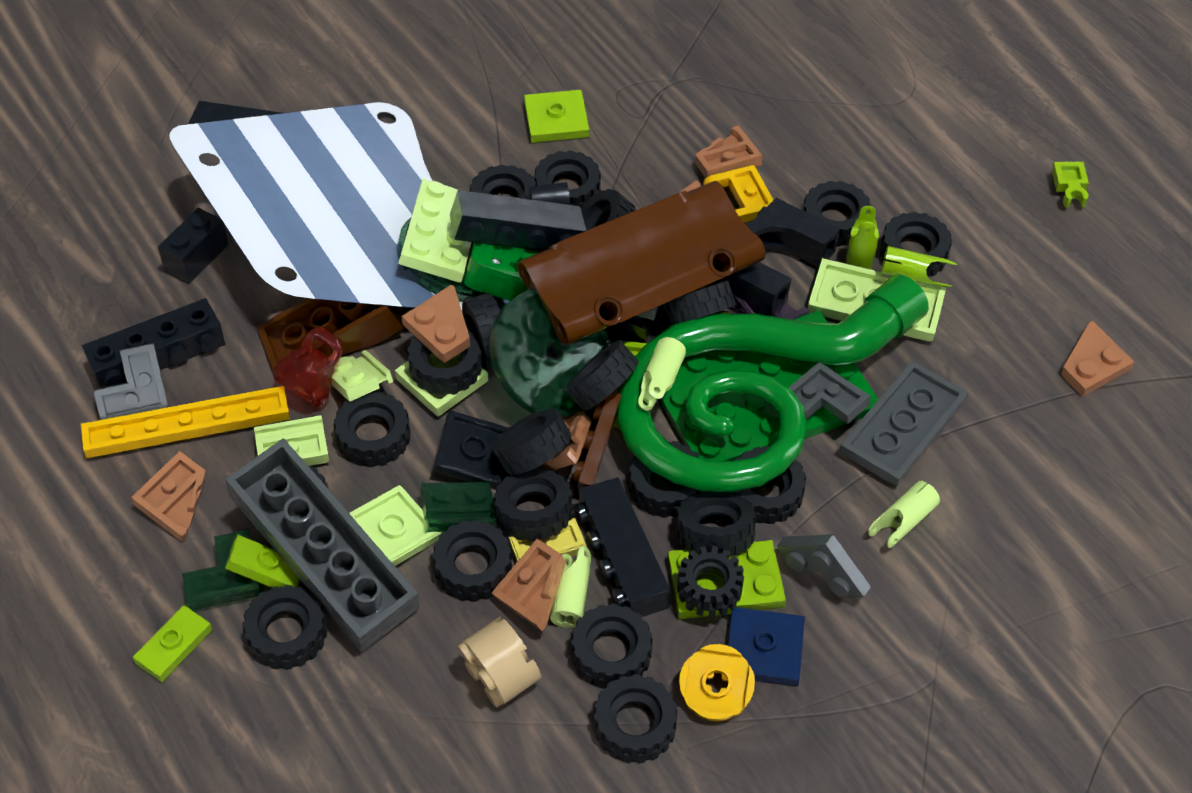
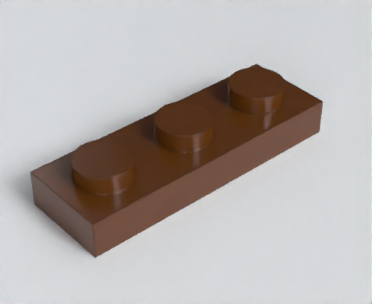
(597, 441)

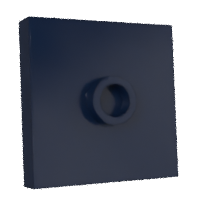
(769, 643)

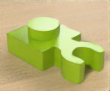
(1071, 179)

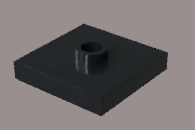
(467, 449)

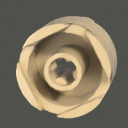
(499, 660)

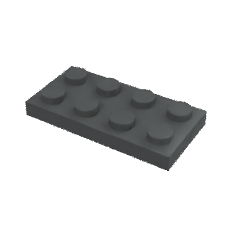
(903, 423)

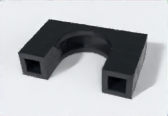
(786, 230)

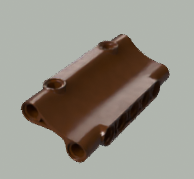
(640, 261)

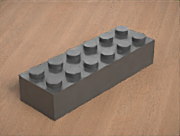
(322, 544)

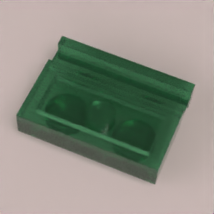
(456, 502)

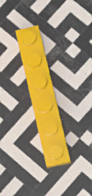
(184, 421)

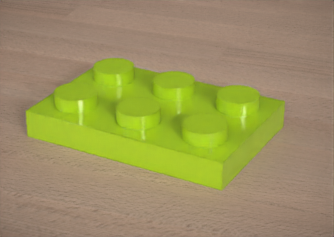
(761, 582)

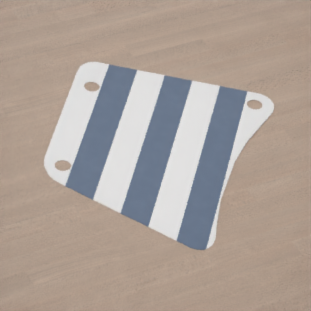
(316, 197)

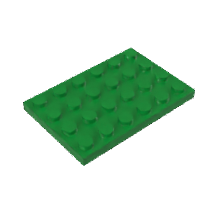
(754, 418)

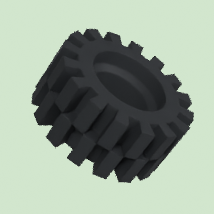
(707, 599)

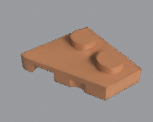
(1095, 361)

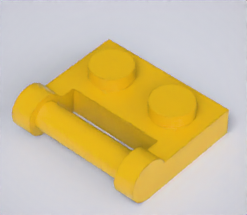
(747, 189)

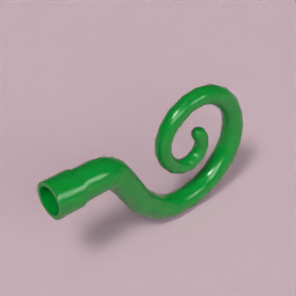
(881, 317)

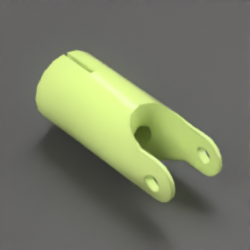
(661, 371)
(907, 512)
(572, 590)

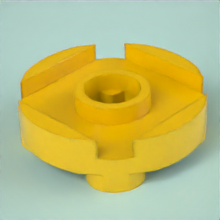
(734, 670)

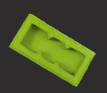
(259, 563)
(172, 643)

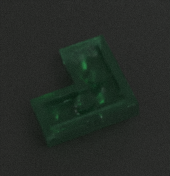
(217, 584)

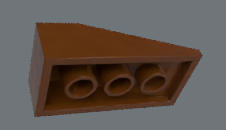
(354, 323)

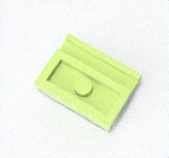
(359, 376)
(303, 435)

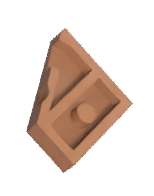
(728, 154)
(439, 324)
(579, 427)
(172, 495)
(532, 584)

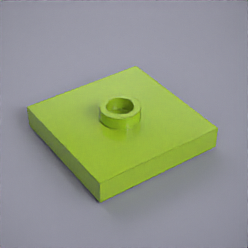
(556, 116)

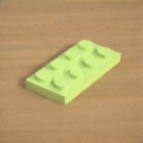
(430, 237)
(843, 288)

